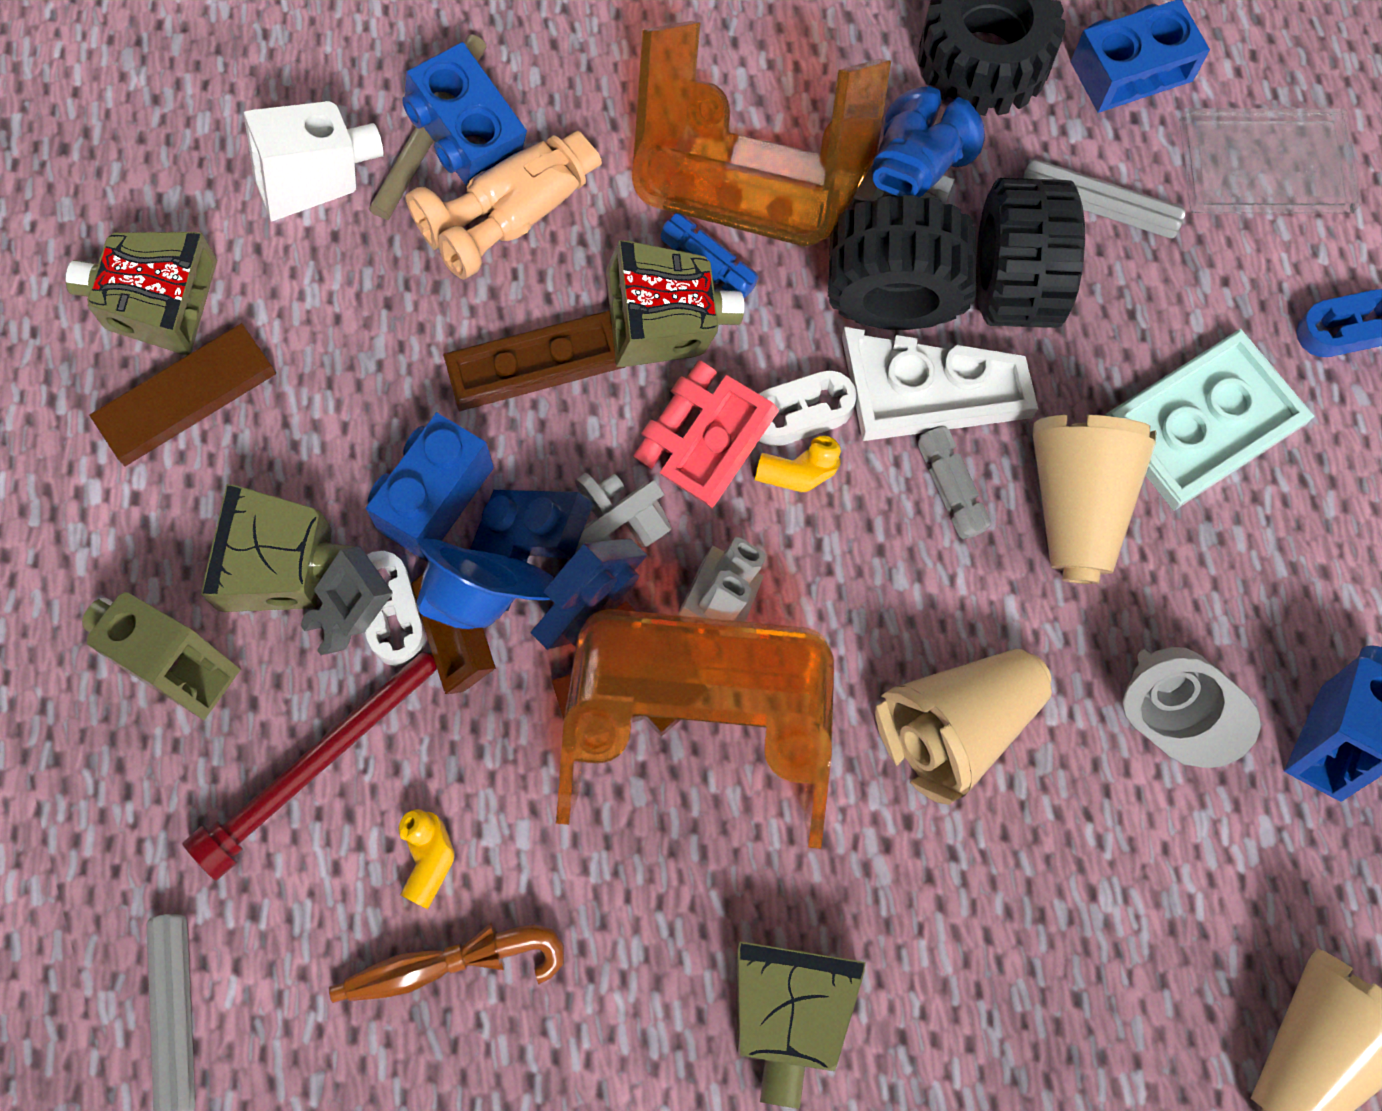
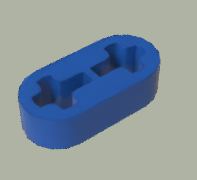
(1344, 311)

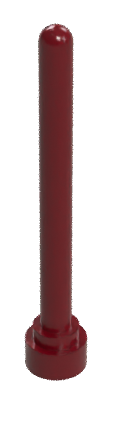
(218, 845)

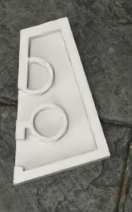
(923, 387)

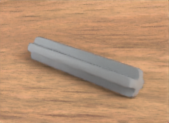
(1115, 201)
(170, 1013)

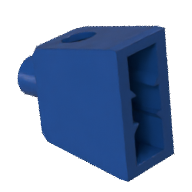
(1343, 732)

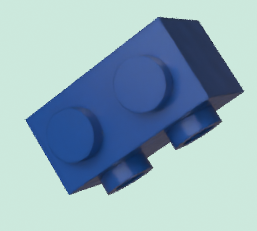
(430, 484)

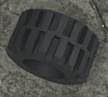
(984, 71)
(1030, 252)
(902, 263)

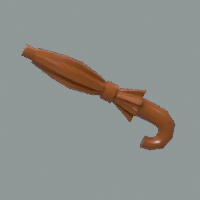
(486, 949)

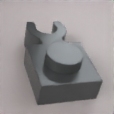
(350, 597)

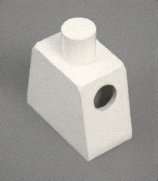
(306, 155)

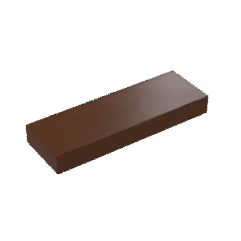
(531, 361)
(182, 394)

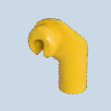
(804, 471)
(431, 853)

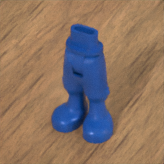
(916, 150)

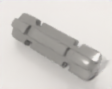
(954, 483)

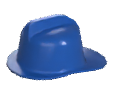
(474, 586)

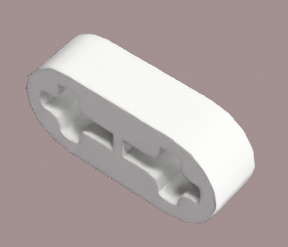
(809, 420)
(405, 608)

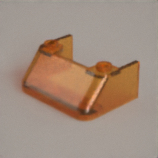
(703, 171)
(706, 674)

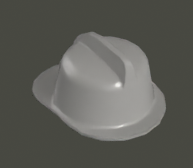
(1190, 708)

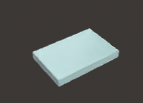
(1213, 417)

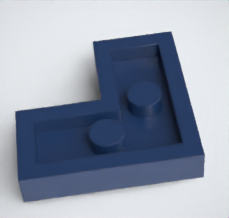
(532, 524)
(585, 585)

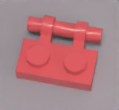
(717, 440)

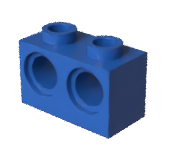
(1139, 54)
(474, 111)

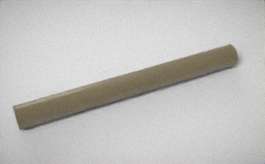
(413, 153)

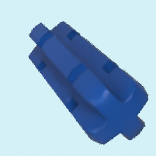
(680, 234)

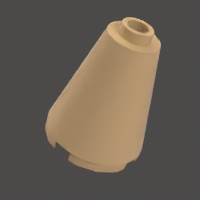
(1089, 489)
(962, 719)
(1327, 1043)

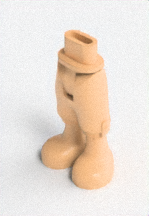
(513, 192)

